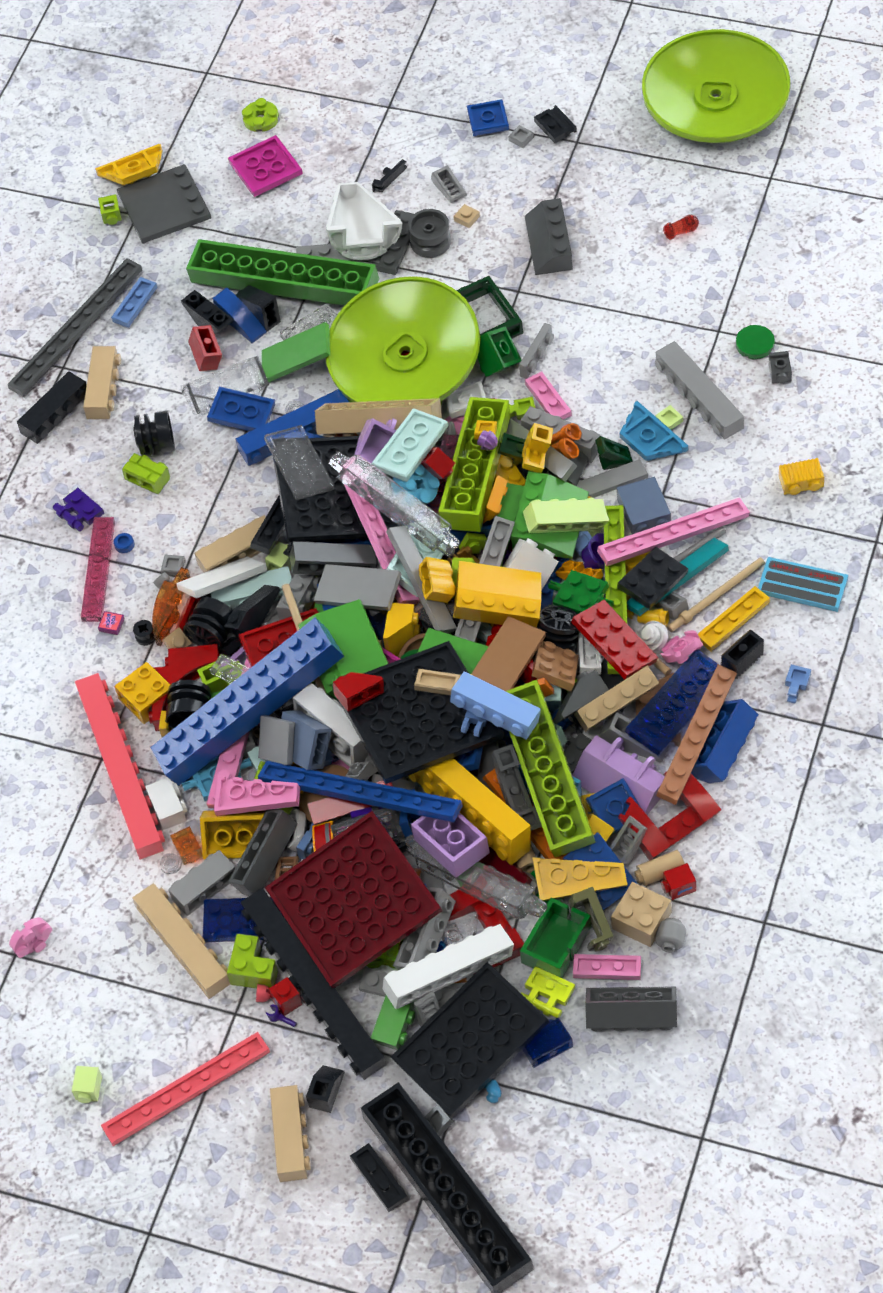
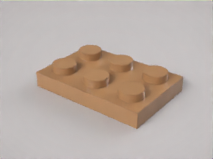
(555, 665)

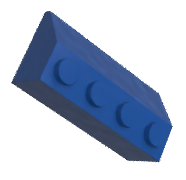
(724, 741)

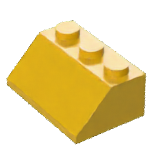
(400, 627)
(228, 832)

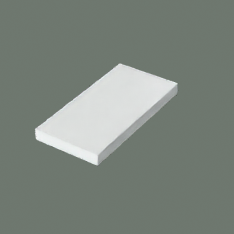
(221, 577)

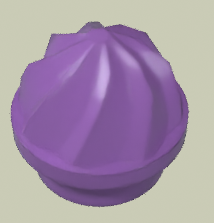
(487, 440)

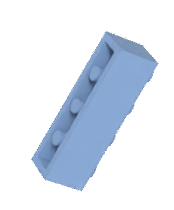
(495, 705)

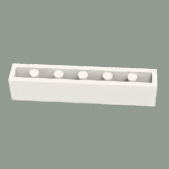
(447, 966)

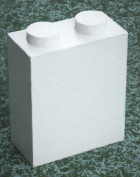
(529, 558)

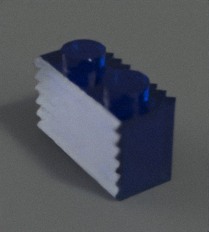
(548, 1043)

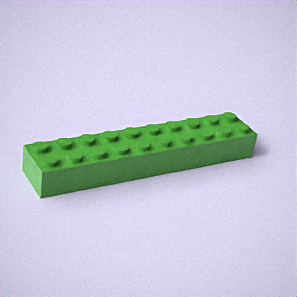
(279, 272)

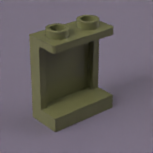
(598, 920)

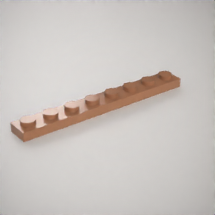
(696, 734)

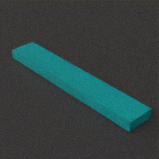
(695, 563)

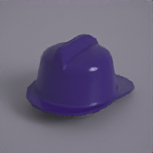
(590, 555)

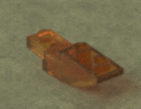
(165, 607)

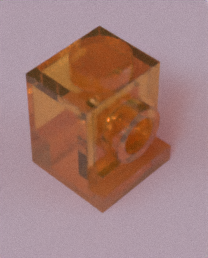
(186, 846)

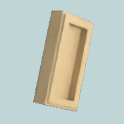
(435, 681)

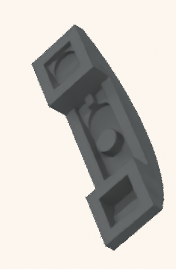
(512, 785)

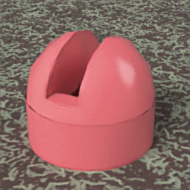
(262, 993)

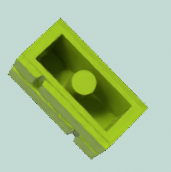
(146, 473)

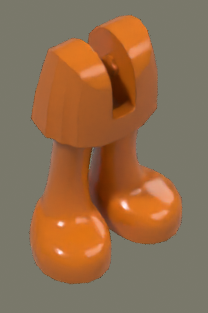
(564, 440)

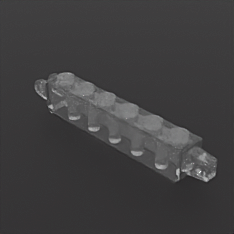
(395, 502)
(483, 883)

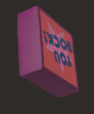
(111, 623)

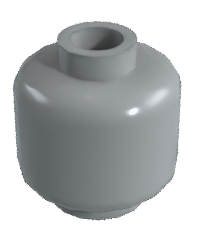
(670, 935)

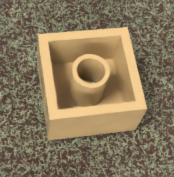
(640, 914)

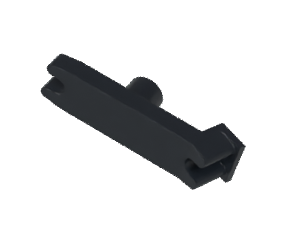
(390, 176)

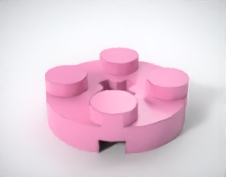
(679, 648)
(30, 938)

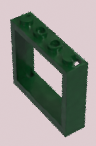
(480, 288)

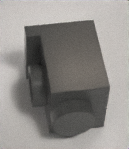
(780, 367)

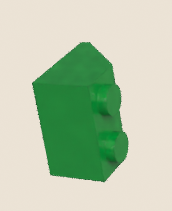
(497, 352)

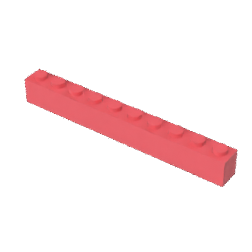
(119, 766)

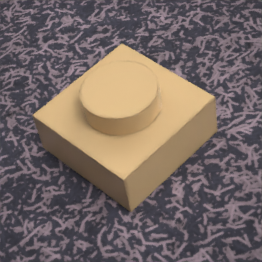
(466, 216)
(176, 639)

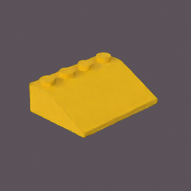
(497, 592)

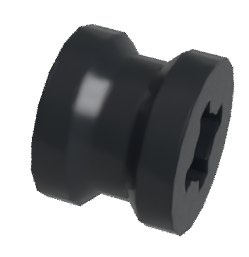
(143, 638)

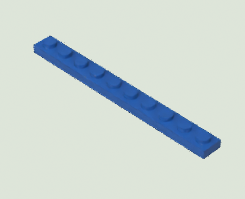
(363, 791)

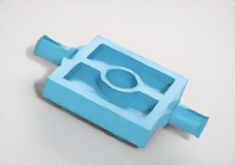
(204, 777)

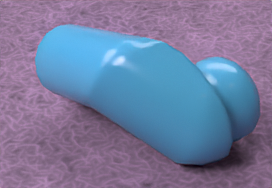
(493, 1091)

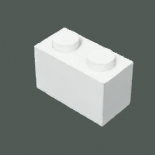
(166, 803)

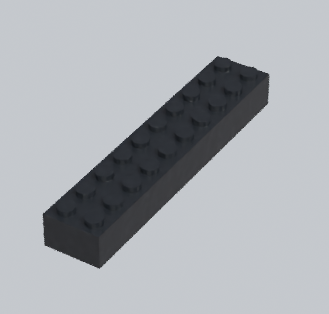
(447, 1189)

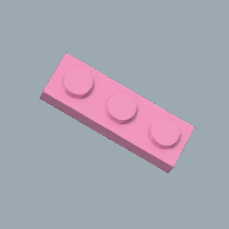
(547, 396)
(607, 967)

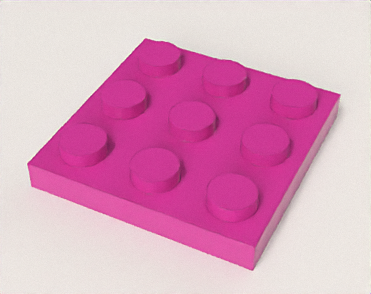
(265, 165)

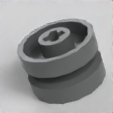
(429, 233)

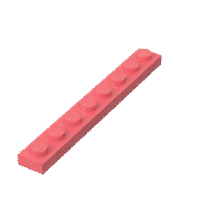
(185, 1088)

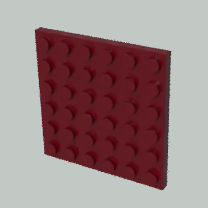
(353, 899)

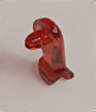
(684, 225)

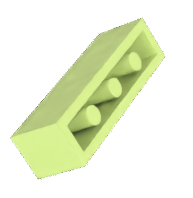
(565, 515)

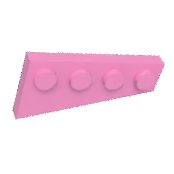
(248, 796)

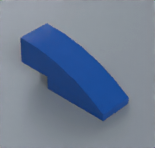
(243, 318)

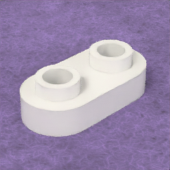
(298, 833)

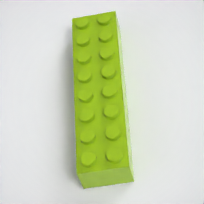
(475, 469)
(551, 779)

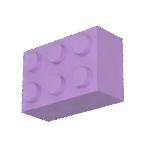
(452, 844)

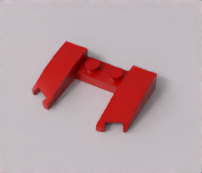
(657, 840)
(487, 916)

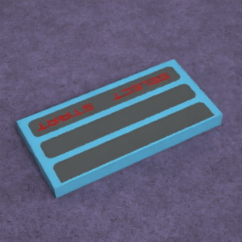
(803, 584)

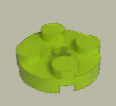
(260, 107)

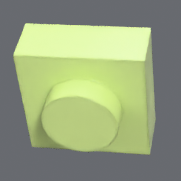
(670, 417)

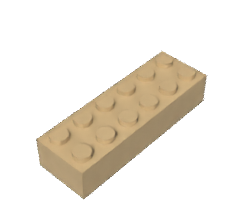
(352, 416)

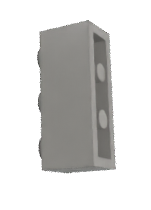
(202, 882)

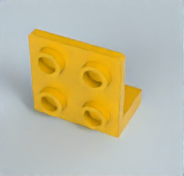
(141, 690)

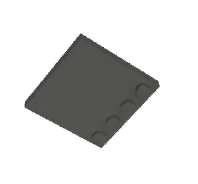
(163, 203)

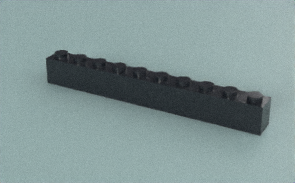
(315, 989)

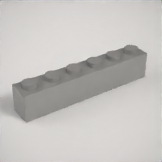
(699, 390)

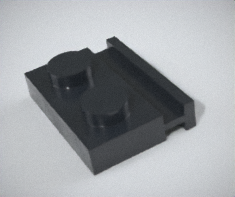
(555, 124)

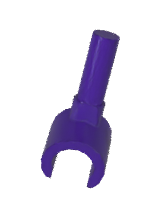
(277, 1016)

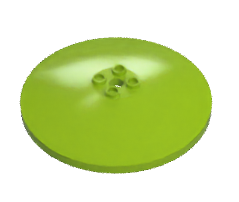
(722, 62)
(398, 317)

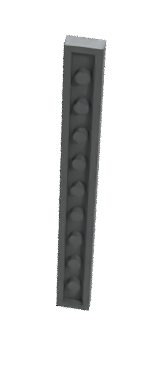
(74, 327)

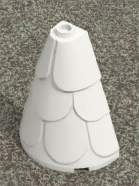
(360, 223)

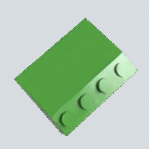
(546, 488)
(354, 637)

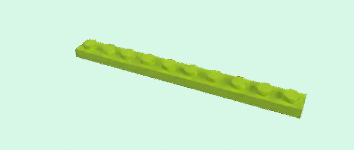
(614, 573)

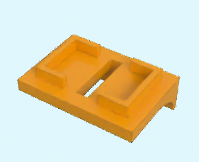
(498, 491)

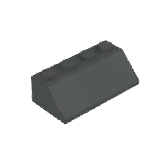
(549, 237)
(631, 1008)

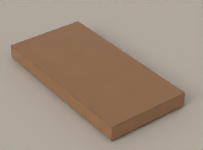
(509, 654)

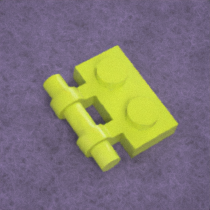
(549, 986)

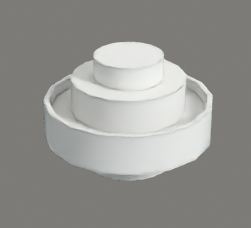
(654, 635)

